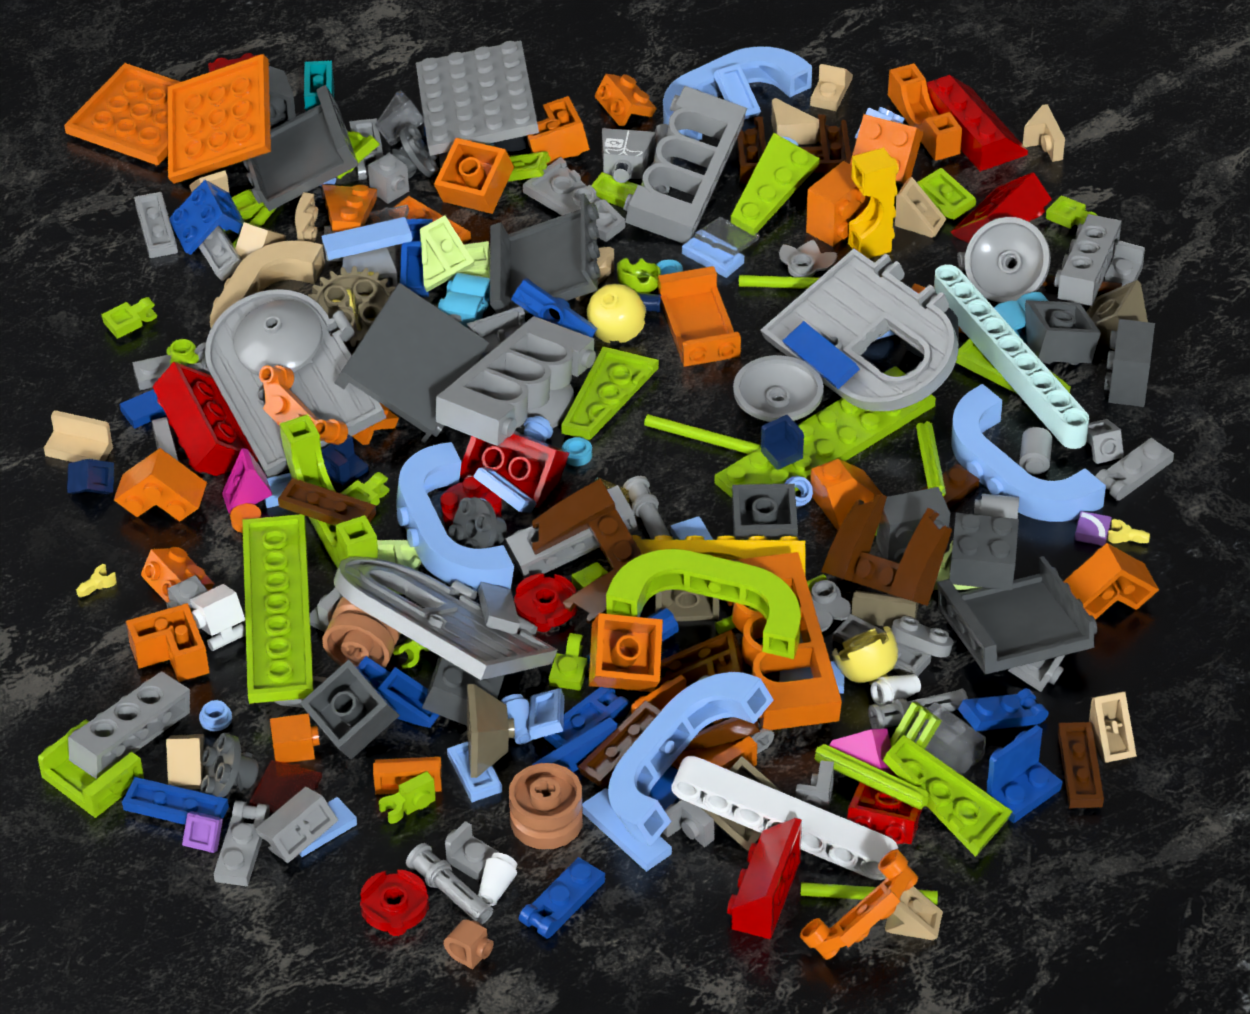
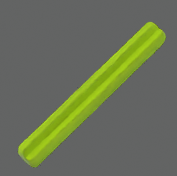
(930, 456)
(873, 777)

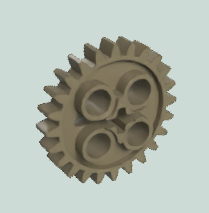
(364, 306)

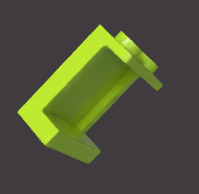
(82, 788)

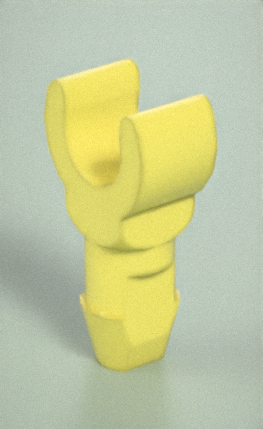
(1126, 533)
(97, 581)

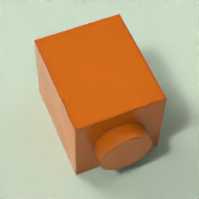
(294, 738)

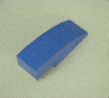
(411, 259)
(401, 692)

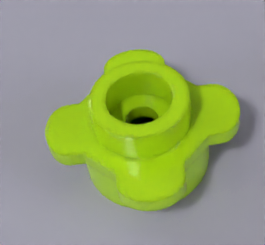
(183, 352)

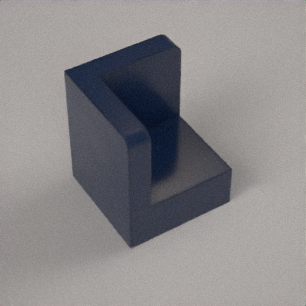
(782, 442)
(342, 463)
(90, 476)

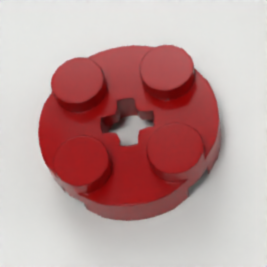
(467, 489)
(544, 614)
(397, 917)

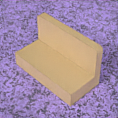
(78, 438)

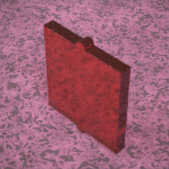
(282, 783)

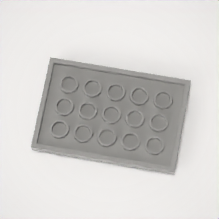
(476, 96)

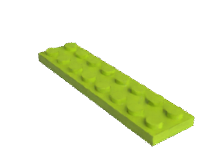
(828, 435)
(277, 609)

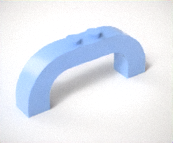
(759, 64)
(1002, 476)
(440, 555)
(668, 735)

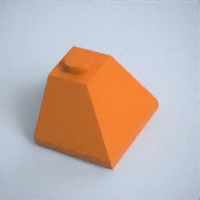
(838, 487)

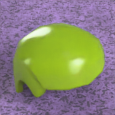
(638, 276)

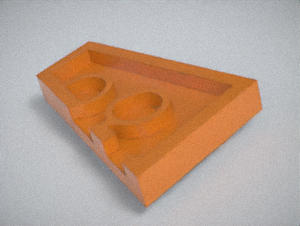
(348, 205)

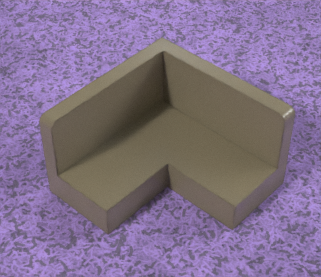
(882, 608)

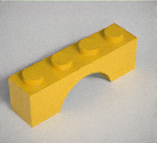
(875, 177)

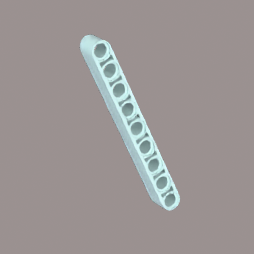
(1013, 358)

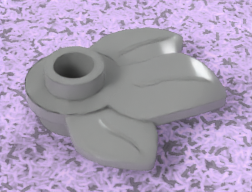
(806, 259)
(829, 603)

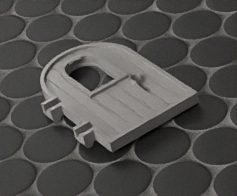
(858, 306)
(311, 384)
(445, 625)

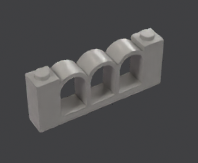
(667, 214)
(514, 378)

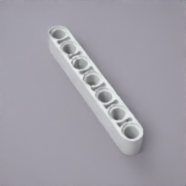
(764, 807)

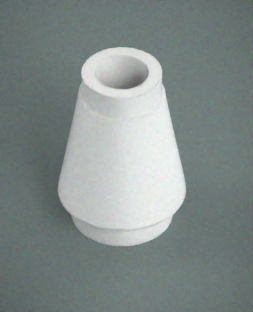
(890, 688)
(496, 878)

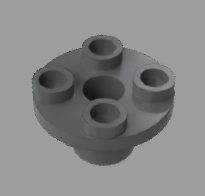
(415, 153)
(477, 525)
(227, 767)

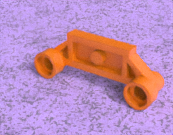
(285, 405)
(859, 920)

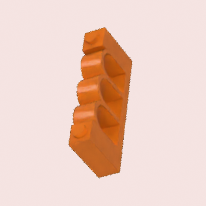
(796, 701)

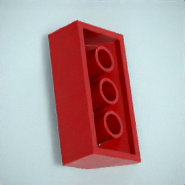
(984, 135)
(200, 419)

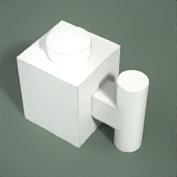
(217, 613)

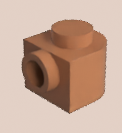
(468, 943)

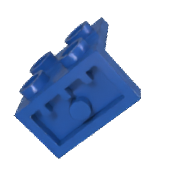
(202, 213)
(1018, 776)

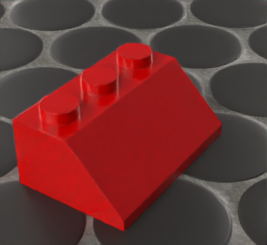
(1018, 198)
(519, 459)
(767, 879)

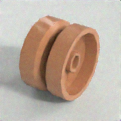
(358, 634)
(546, 806)

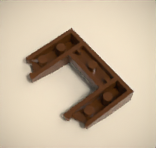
(832, 150)
(596, 510)
(910, 578)
(710, 658)

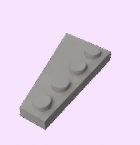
(561, 192)

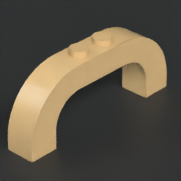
(268, 265)

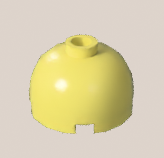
(616, 313)
(867, 655)

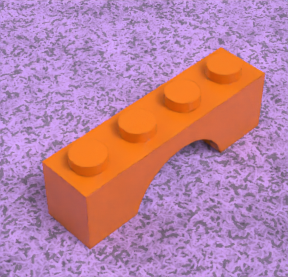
(910, 95)

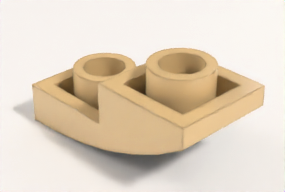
(305, 218)

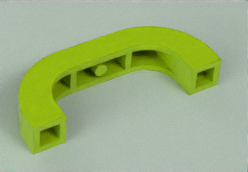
(306, 463)
(712, 578)

